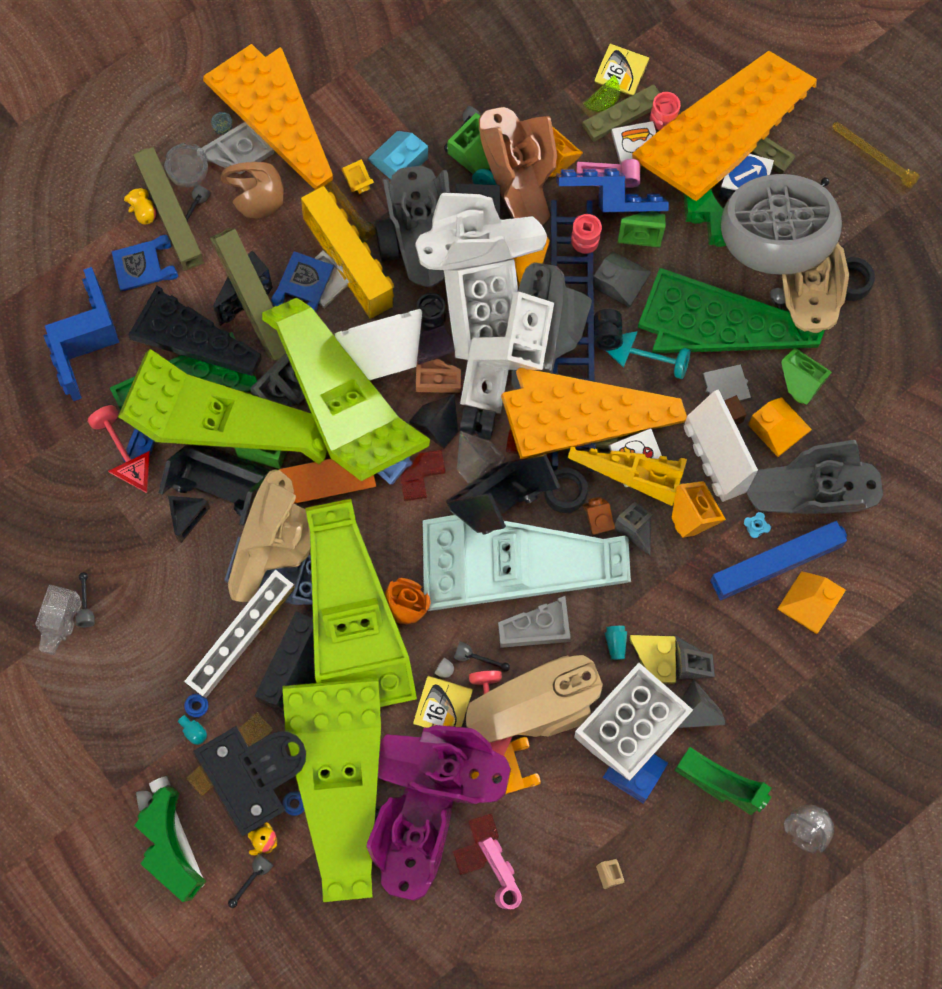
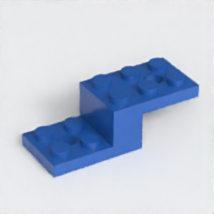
(612, 190)

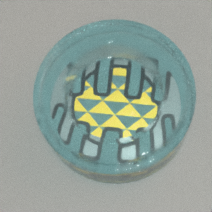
(221, 123)

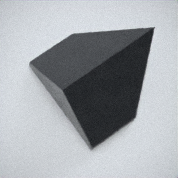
(437, 420)
(186, 514)

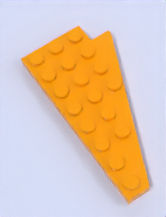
(271, 104)
(565, 412)

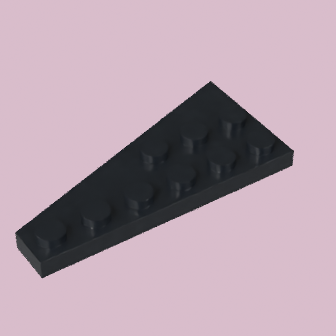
(186, 332)

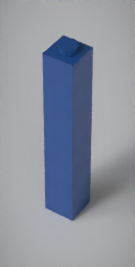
(778, 560)

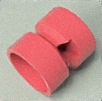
(664, 109)
(586, 233)

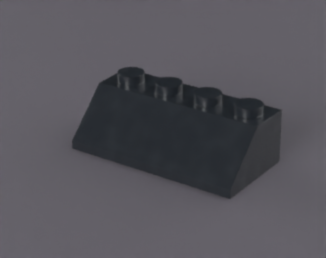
(291, 663)

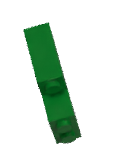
(706, 210)
(723, 783)
(166, 858)

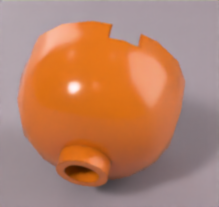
(406, 601)

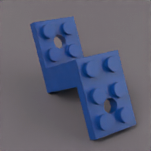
(80, 335)

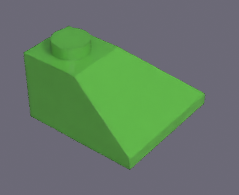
(642, 229)
(803, 376)

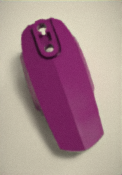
(443, 764)
(406, 831)

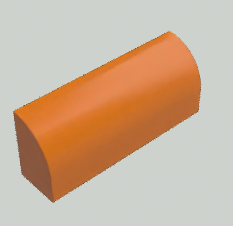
(323, 480)

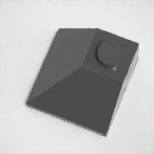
(620, 278)

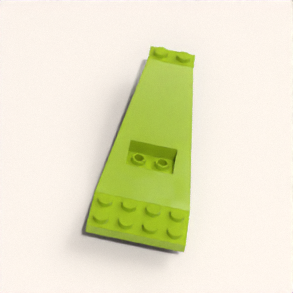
(347, 408)
(198, 412)
(345, 593)
(338, 731)

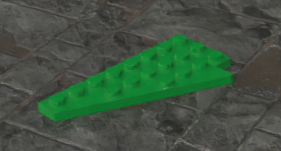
(713, 319)

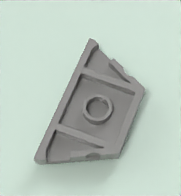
(238, 146)

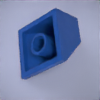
(643, 781)

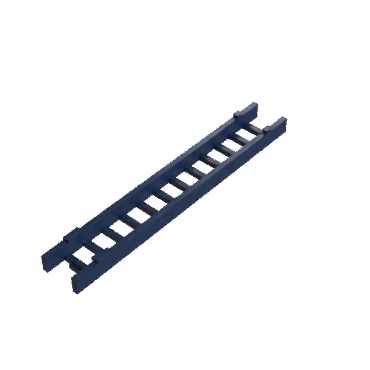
(589, 340)

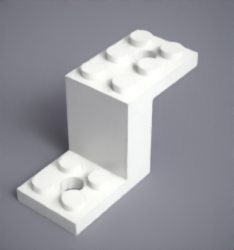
(494, 356)

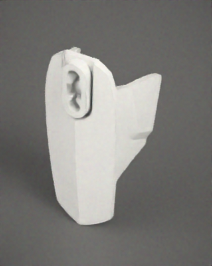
(471, 234)

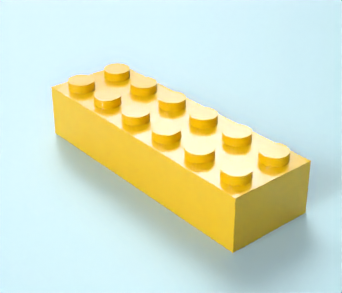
(343, 244)

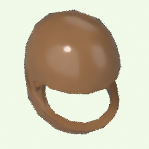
(261, 194)

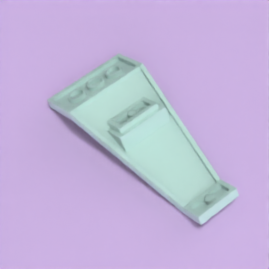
(472, 567)

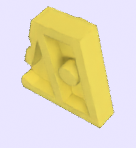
(657, 655)

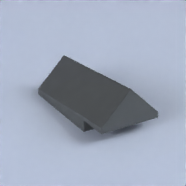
(279, 384)

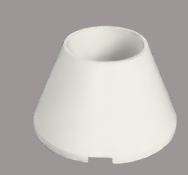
(384, 344)

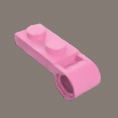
(629, 168)
(503, 871)

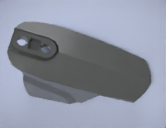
(415, 216)
(568, 313)
(817, 482)

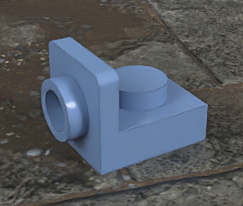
(393, 472)

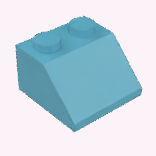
(398, 152)

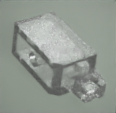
(56, 617)

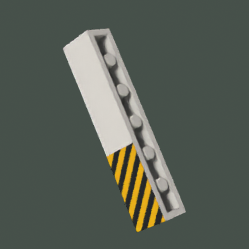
(240, 634)

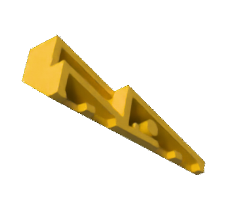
(648, 475)

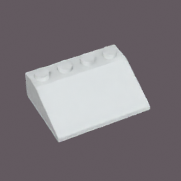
(479, 302)
(720, 447)
(632, 722)

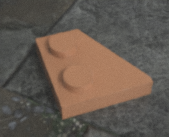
(438, 377)

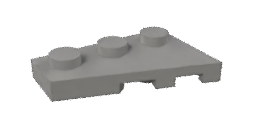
(540, 626)

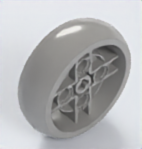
(781, 224)

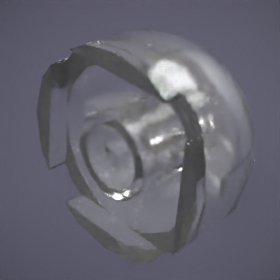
(186, 165)
(810, 827)

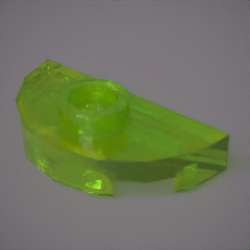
(605, 96)

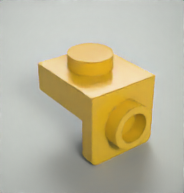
(357, 177)

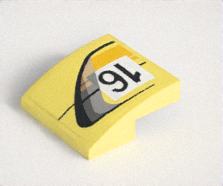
(625, 65)
(442, 704)

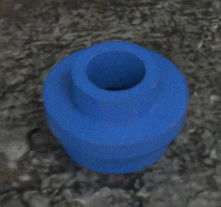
(189, 705)
(294, 795)

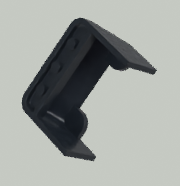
(216, 474)
(500, 489)

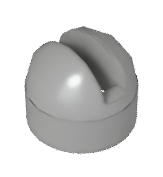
(444, 669)
(144, 799)

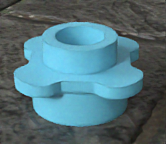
(757, 531)

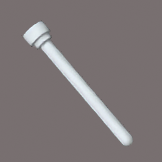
(182, 839)

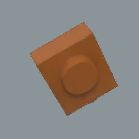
(599, 515)

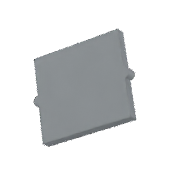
(729, 382)

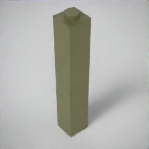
(168, 208)
(248, 288)

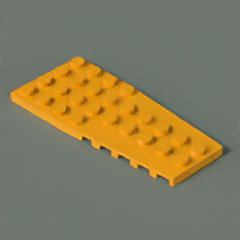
(724, 125)

